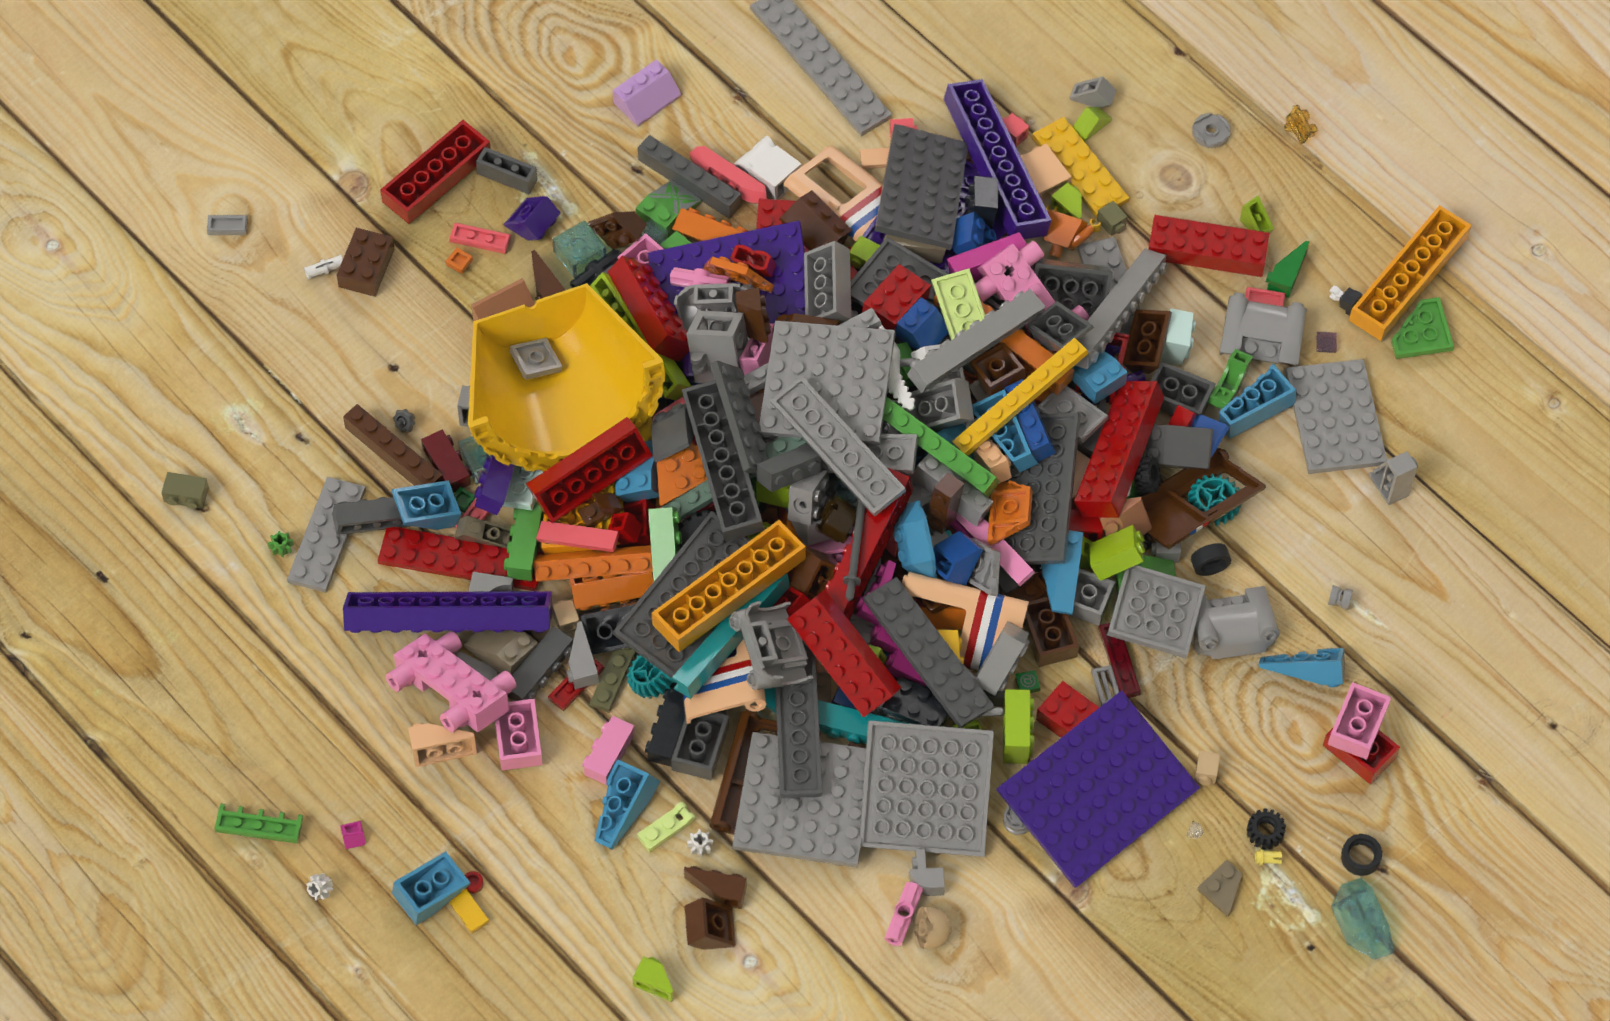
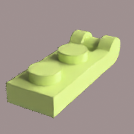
(666, 827)

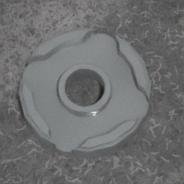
(1207, 139)

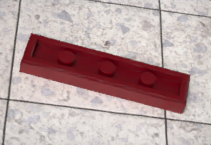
(1121, 663)

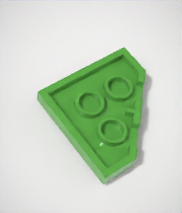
(1423, 331)

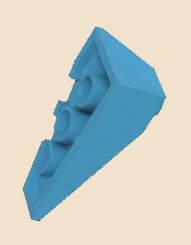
(1320, 668)
(625, 799)

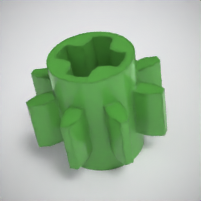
(280, 538)

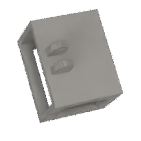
(712, 345)

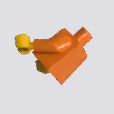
(1067, 231)

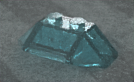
(1362, 919)

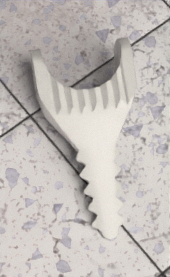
(896, 384)

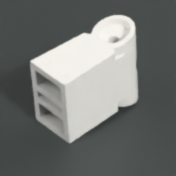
(769, 166)

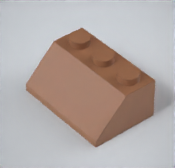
(502, 300)

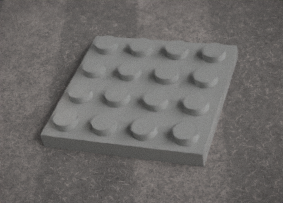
(1156, 610)

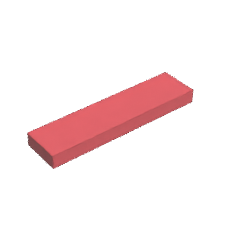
(577, 536)

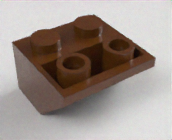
(618, 228)
(755, 314)
(812, 573)

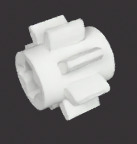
(700, 837)
(319, 886)

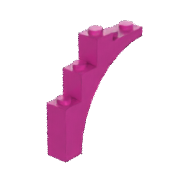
(896, 661)

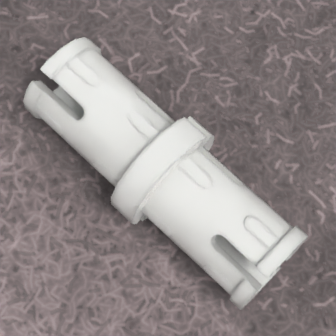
(323, 266)

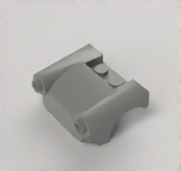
(708, 298)
(1264, 330)
(1235, 625)
(772, 646)

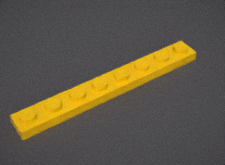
(1020, 397)

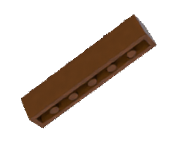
(390, 447)

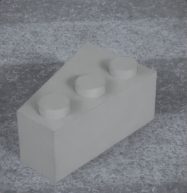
(1395, 477)

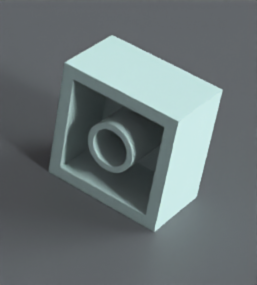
(1178, 337)

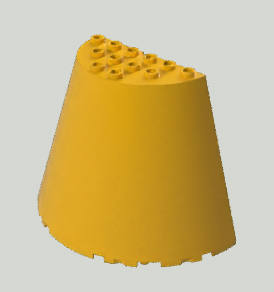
(544, 419)

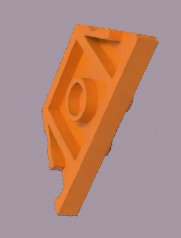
(737, 272)
(679, 474)
(1009, 510)

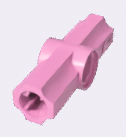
(685, 277)
(900, 924)

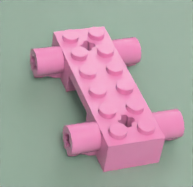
(1019, 279)
(470, 695)

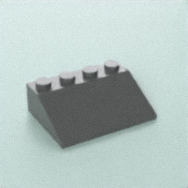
(1074, 283)

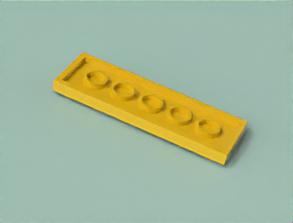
(1085, 169)

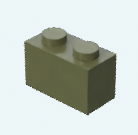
(185, 490)

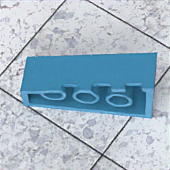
(1258, 402)
(1010, 436)

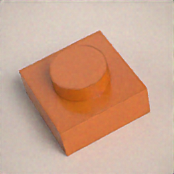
(459, 260)

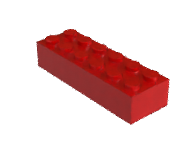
(434, 172)
(1209, 245)
(650, 307)
(589, 469)
(844, 653)

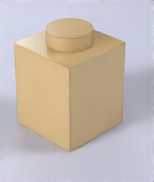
(565, 616)
(1207, 768)

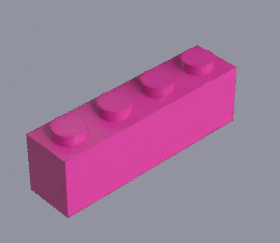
(976, 257)

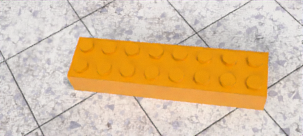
(1410, 273)
(728, 585)

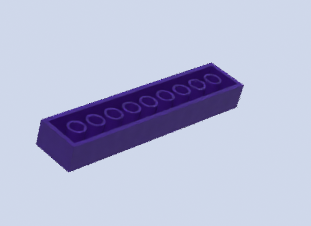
(997, 157)
(447, 611)

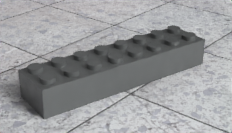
(726, 479)

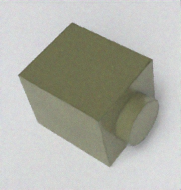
(1112, 218)

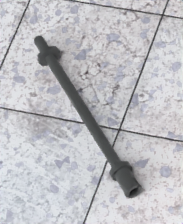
(852, 579)

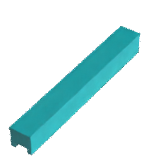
(721, 644)

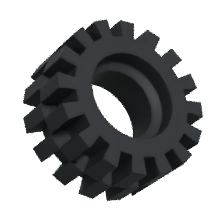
(1147, 475)
(1266, 817)

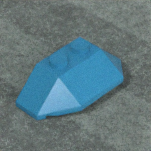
(914, 541)

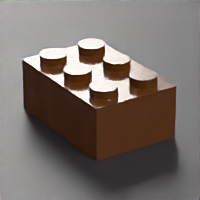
(365, 262)
(1049, 633)

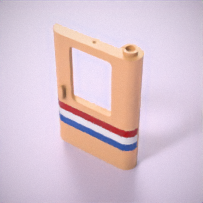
(857, 212)
(984, 613)
(726, 688)

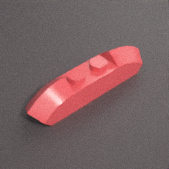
(728, 173)

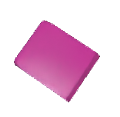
(353, 835)

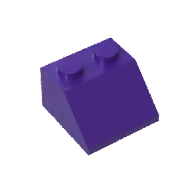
(533, 218)

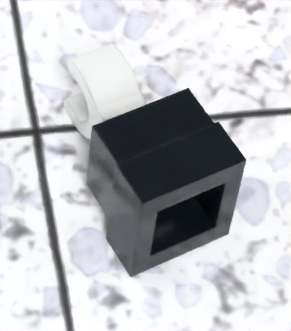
(1346, 299)

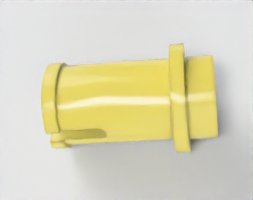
(1269, 857)

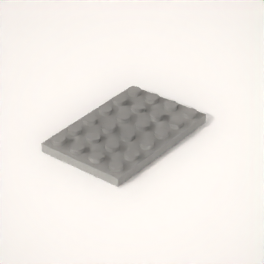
(1336, 416)

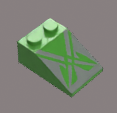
(665, 204)

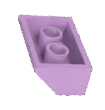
(646, 93)

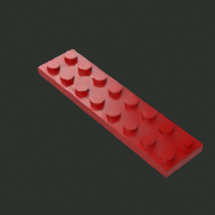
(445, 556)

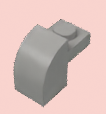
(928, 878)

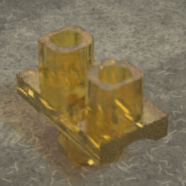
(1298, 123)

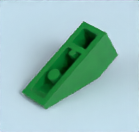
(1287, 271)

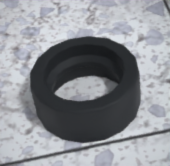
(1210, 559)
(1368, 841)

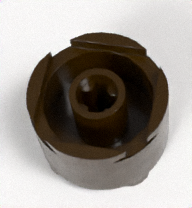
(837, 519)

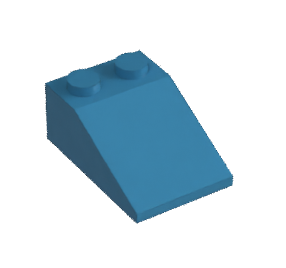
(1100, 378)
(640, 482)
(428, 505)
(429, 887)

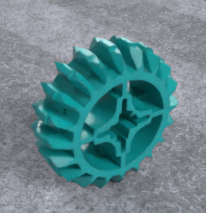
(1210, 489)
(647, 679)

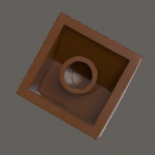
(997, 369)
(709, 924)

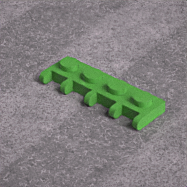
(258, 825)

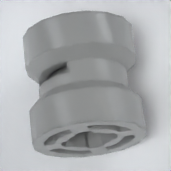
(1335, 597)

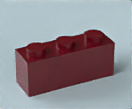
(446, 460)

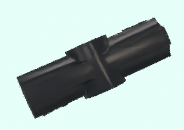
(595, 268)

